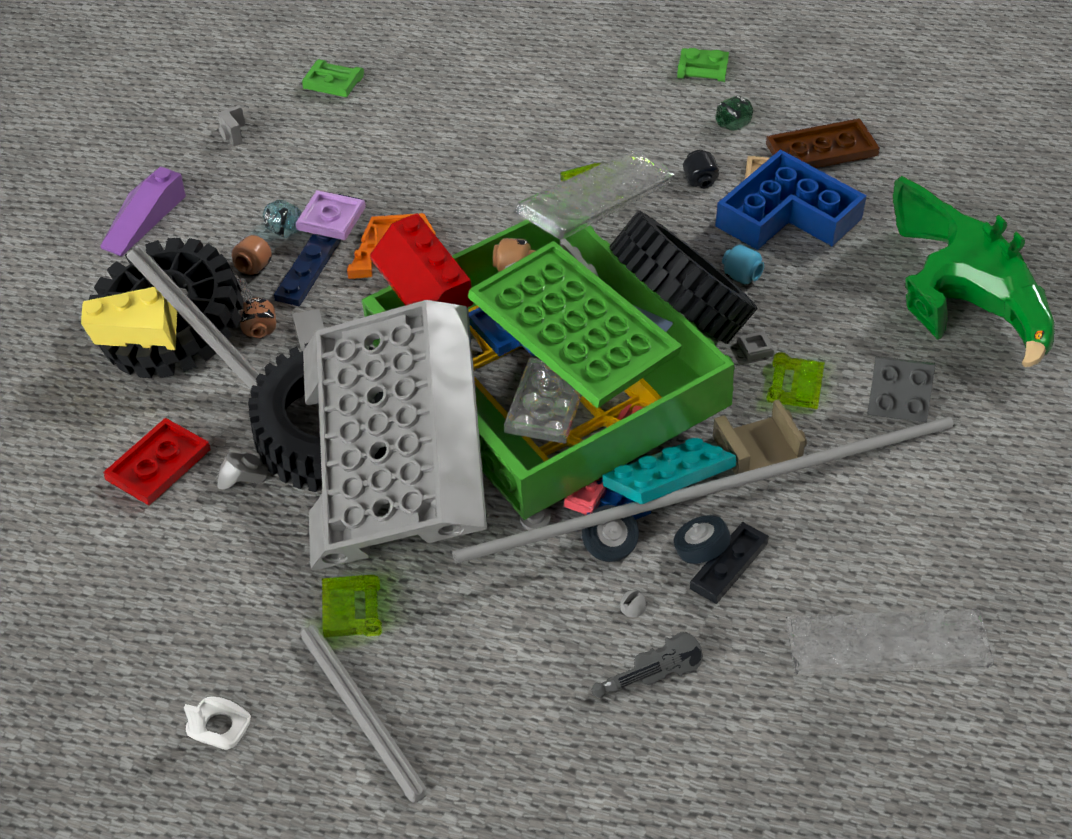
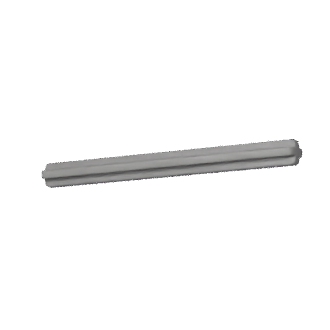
(193, 315)
(364, 714)

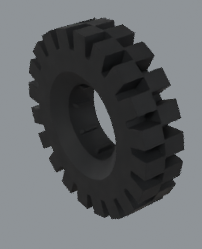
(209, 286)

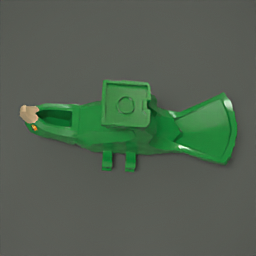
(972, 268)

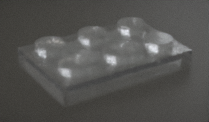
(542, 405)

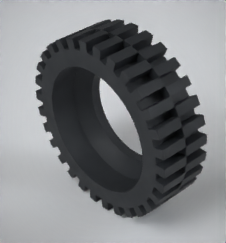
(682, 277)
(274, 436)

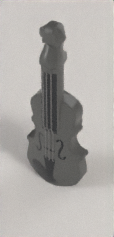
(678, 655)

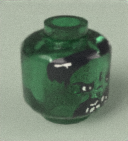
(734, 113)

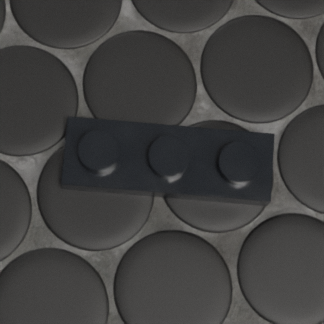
(723, 571)

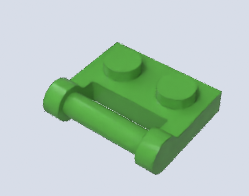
(703, 64)
(332, 78)

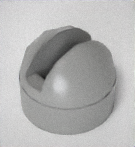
(636, 607)

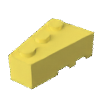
(131, 318)

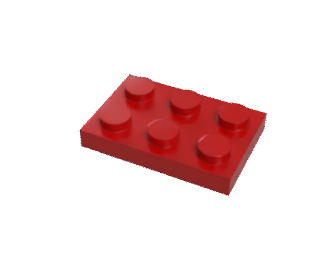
(157, 461)

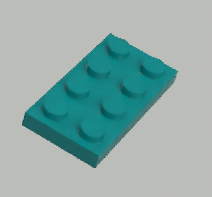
(669, 470)

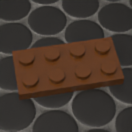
(826, 143)

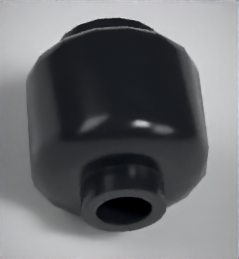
(701, 169)

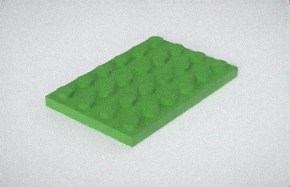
(575, 323)

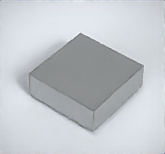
(755, 345)

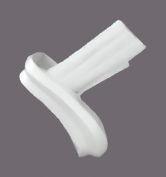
(210, 707)

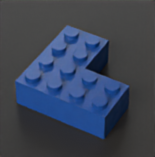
(792, 193)

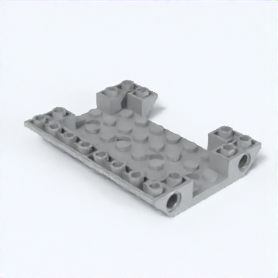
(423, 420)

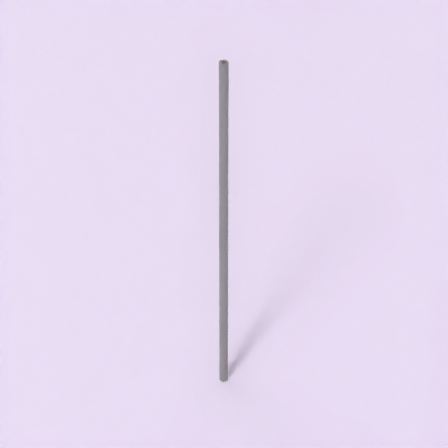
(699, 490)

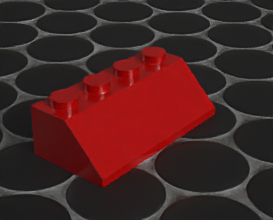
(420, 265)

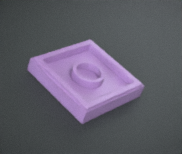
(330, 215)

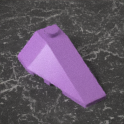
(144, 209)

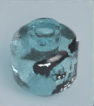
(281, 218)

